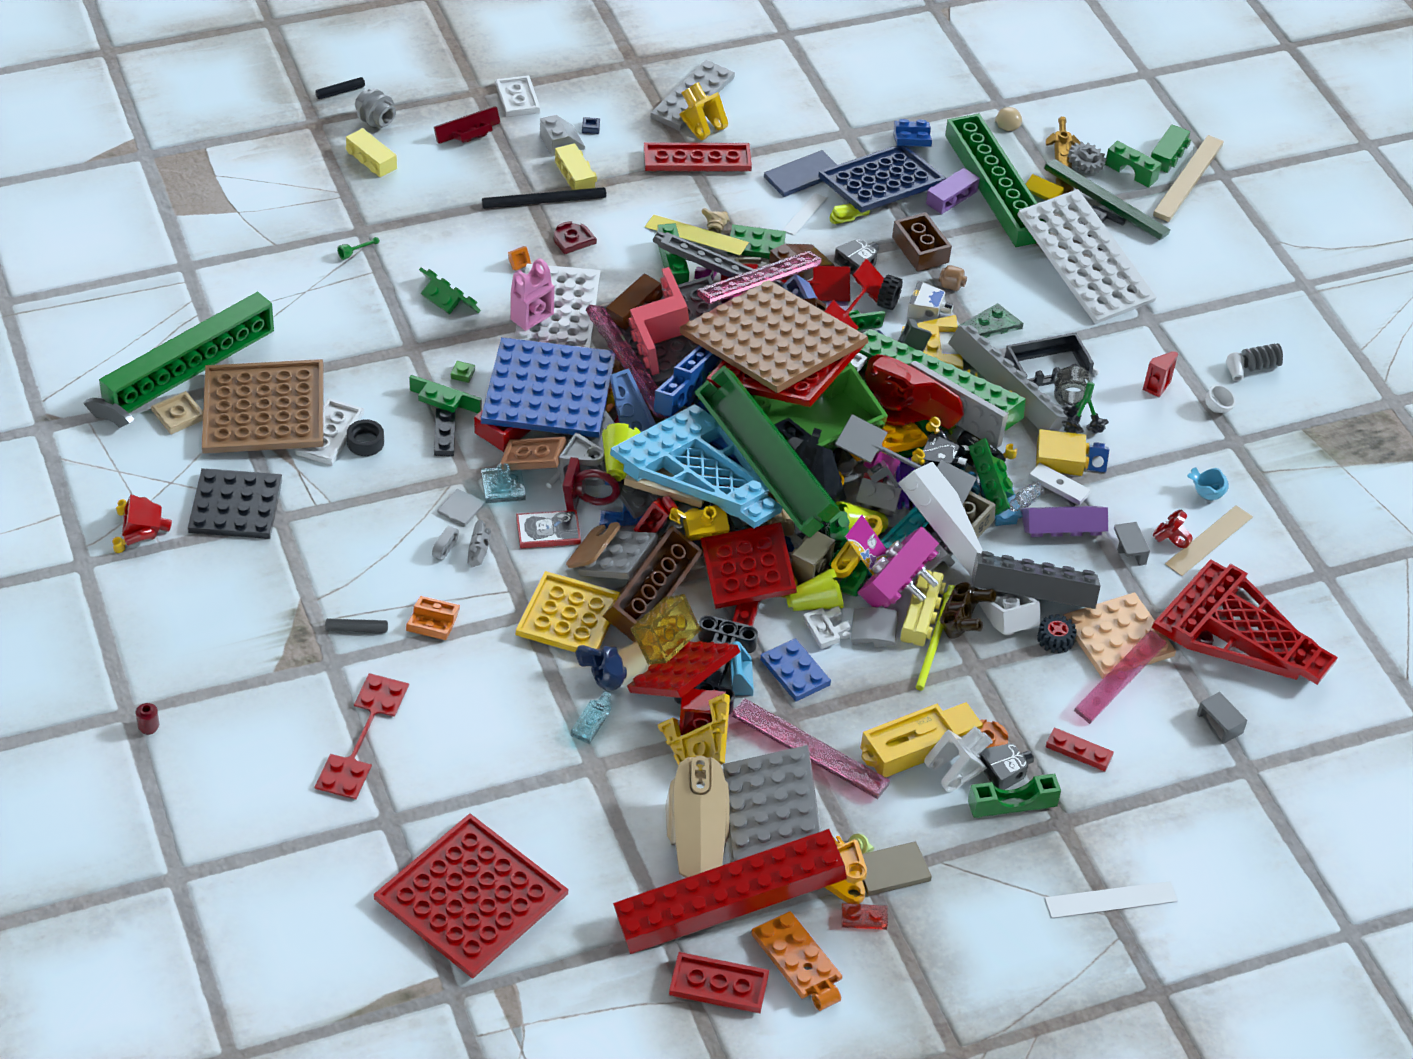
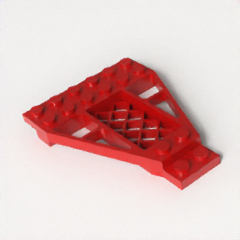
(1199, 610)

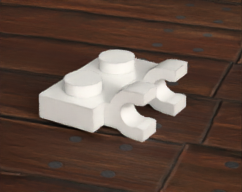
(822, 628)

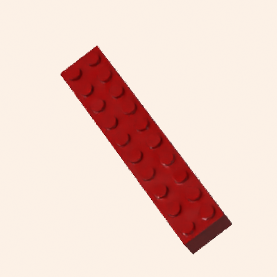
(730, 891)

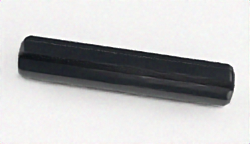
(340, 88)

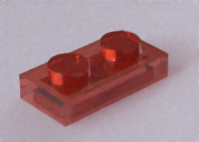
(864, 916)

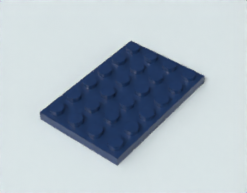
(881, 177)

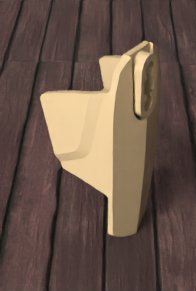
(698, 817)

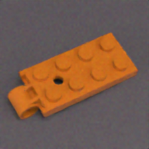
(792, 950)

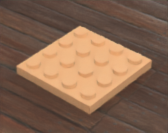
(1114, 630)

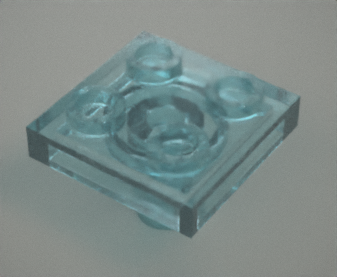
(502, 484)

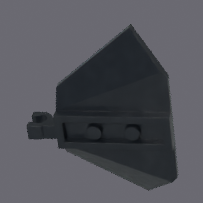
(820, 463)

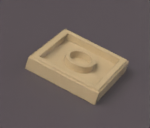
(178, 412)

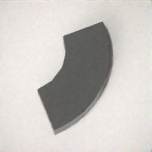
(114, 412)

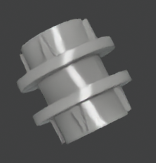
(375, 108)

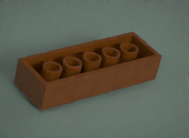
(653, 580)

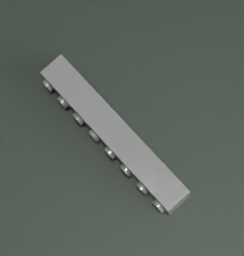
(1001, 372)

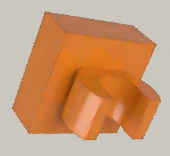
(519, 258)

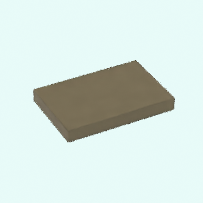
(895, 868)

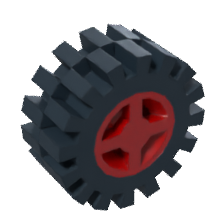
(1056, 633)

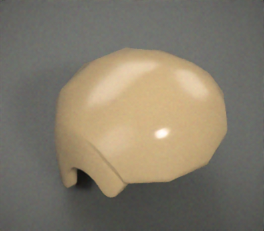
(1009, 119)

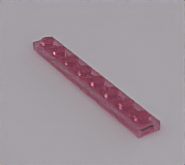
(751, 279)
(624, 353)
(820, 753)

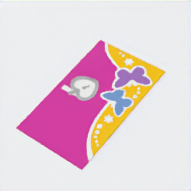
(866, 543)

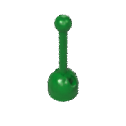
(346, 251)

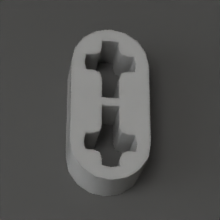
(445, 542)

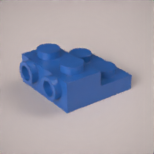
(912, 133)

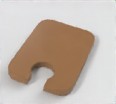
(593, 545)

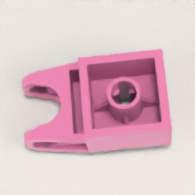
(532, 296)

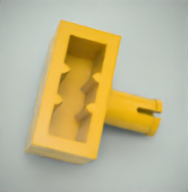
(705, 522)

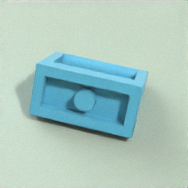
(741, 673)

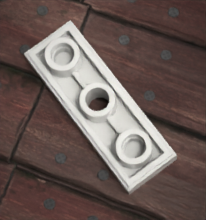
(1059, 484)

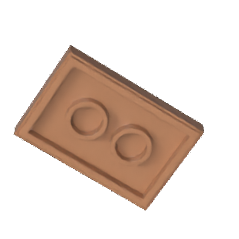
(533, 453)

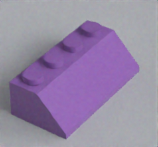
(1065, 520)

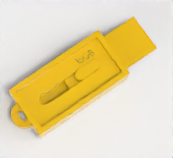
(911, 737)

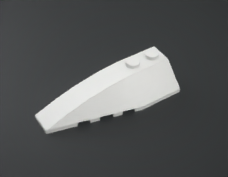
(943, 511)

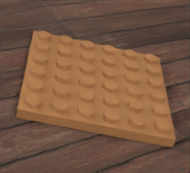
(263, 406)

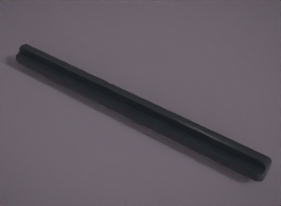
(544, 197)

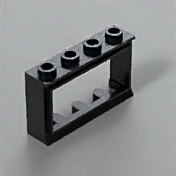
(1047, 347)

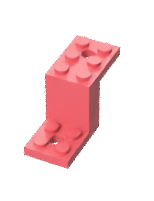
(658, 320)

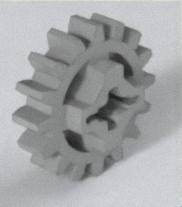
(1086, 157)

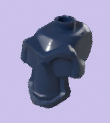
(605, 665)

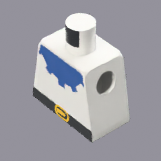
(928, 303)

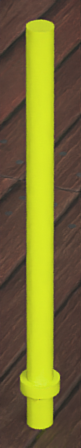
(933, 644)

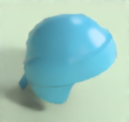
(1209, 484)

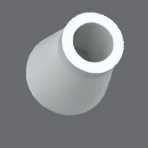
(1235, 364)

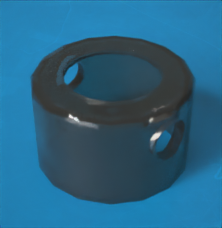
(1071, 378)

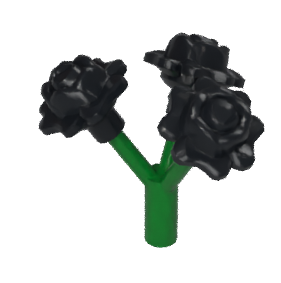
(1074, 415)

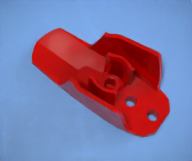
(910, 394)

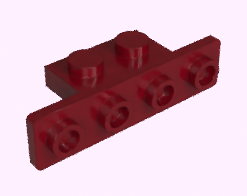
(468, 126)

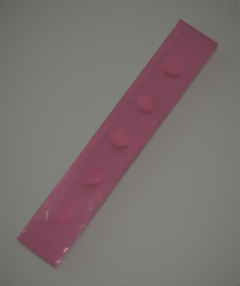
(1120, 676)

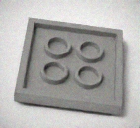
(622, 555)

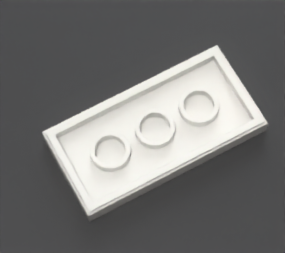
(336, 422)

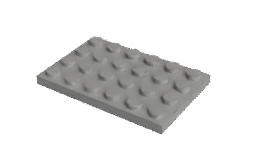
(771, 800)

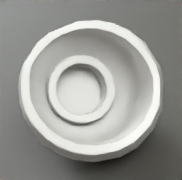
(1220, 399)

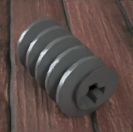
(1263, 356)

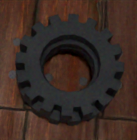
(889, 292)

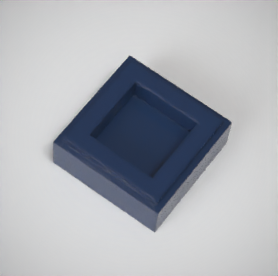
(591, 125)

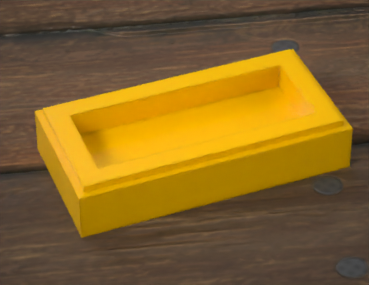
(1043, 188)

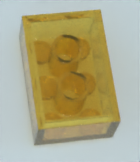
(666, 629)

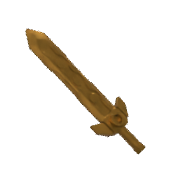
(1063, 142)

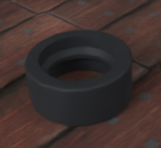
(365, 426)

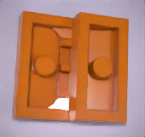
(433, 618)

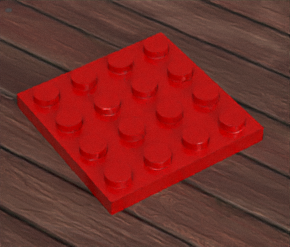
(748, 565)
(684, 669)

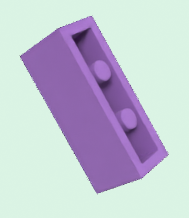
(952, 191)

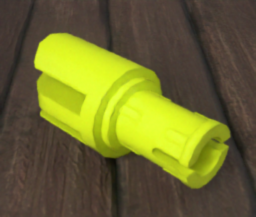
(845, 213)

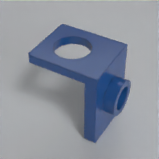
(1098, 449)

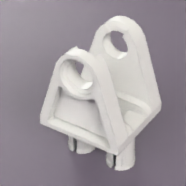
(967, 748)

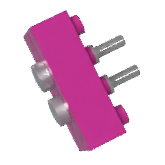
(897, 571)

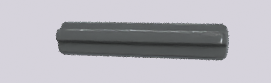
(356, 625)

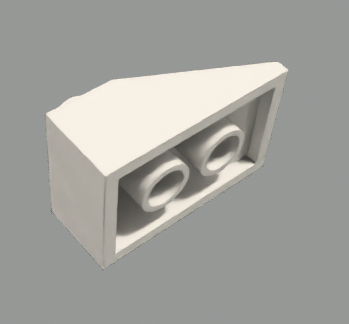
(1012, 612)

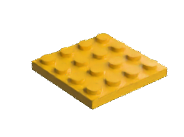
(566, 613)

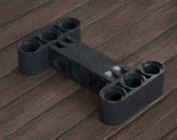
(723, 631)

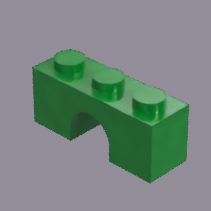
(1145, 167)

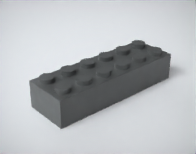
(1036, 580)

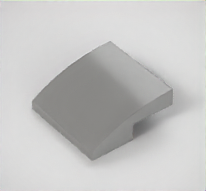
(874, 626)

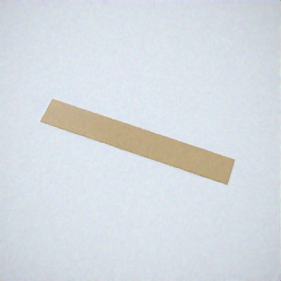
(1209, 540)

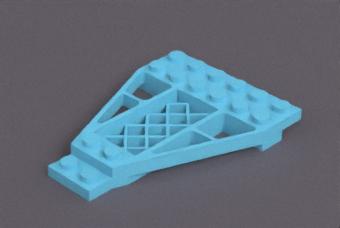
(687, 435)

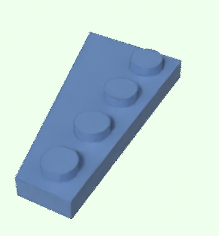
(629, 401)

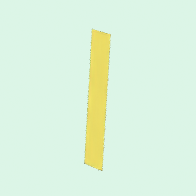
(701, 235)

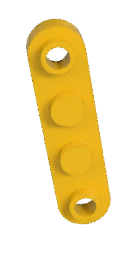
(847, 557)

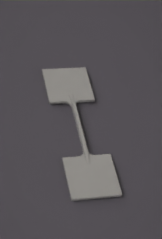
(866, 440)

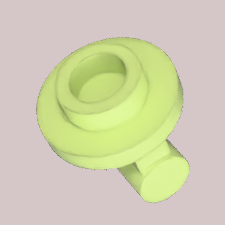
(863, 842)

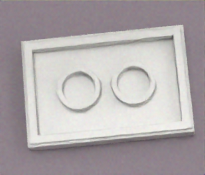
(517, 96)

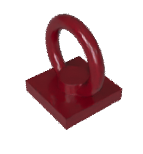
(575, 485)

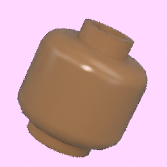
(952, 278)

